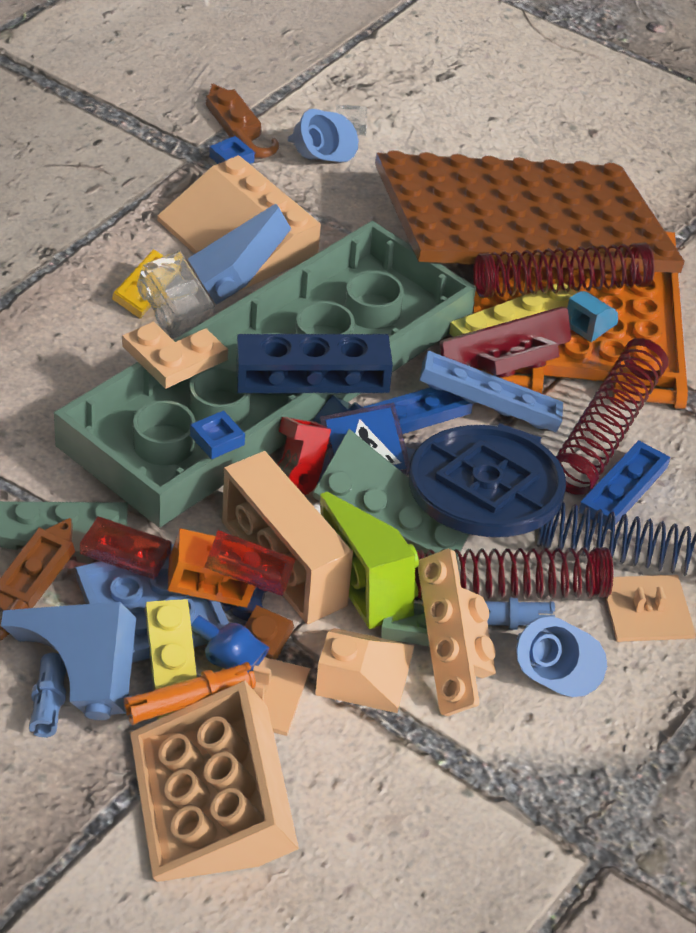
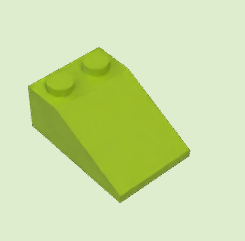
(381, 563)

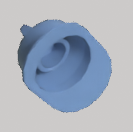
(325, 136)
(561, 656)

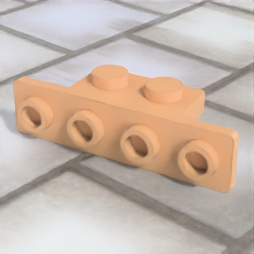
(456, 633)

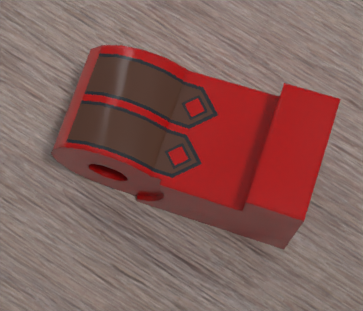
(303, 452)

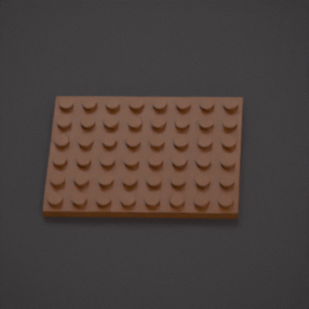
(497, 205)

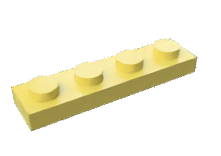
(512, 310)

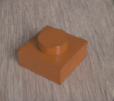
(270, 629)

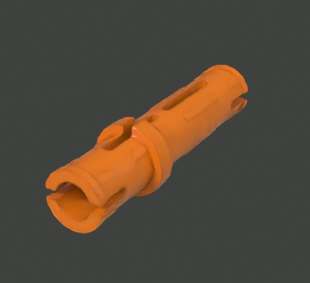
(185, 693)

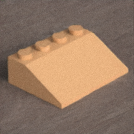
(230, 197)
(213, 787)

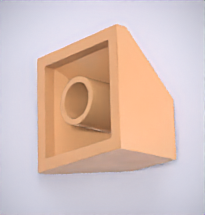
(363, 669)

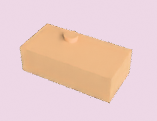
(274, 513)

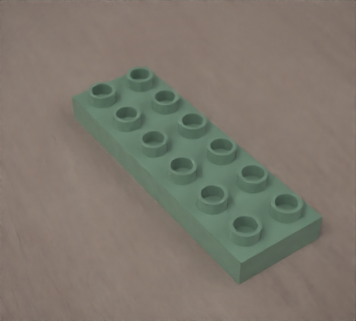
(139, 433)

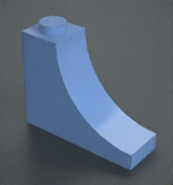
(94, 645)

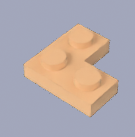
(171, 360)

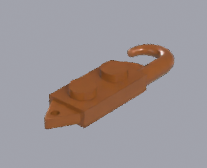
(237, 119)
(35, 568)

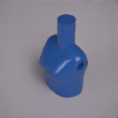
(230, 644)

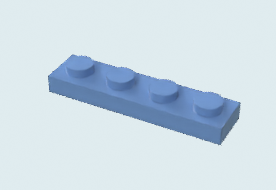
(491, 391)

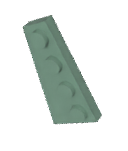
(382, 490)
(22, 520)

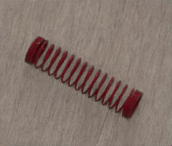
(488, 281)
(579, 462)
(598, 565)

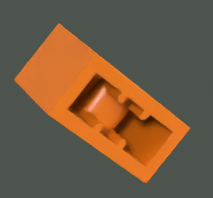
(191, 578)

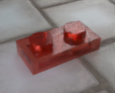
(125, 547)
(250, 563)

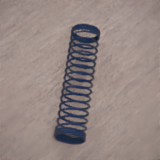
(546, 536)

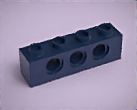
(313, 363)

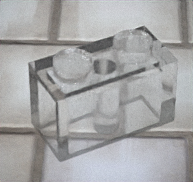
(174, 294)

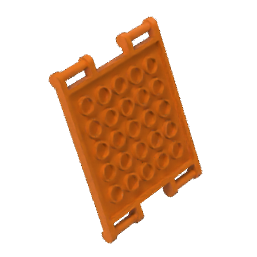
(642, 313)

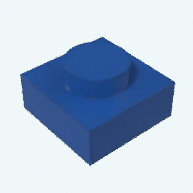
(229, 149)
(217, 434)

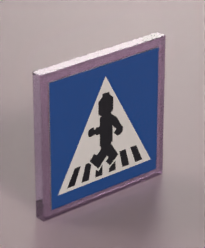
(374, 425)

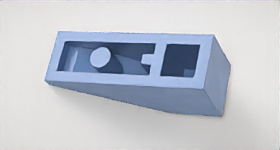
(239, 255)

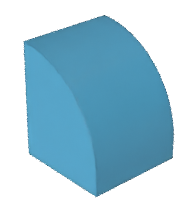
(590, 316)

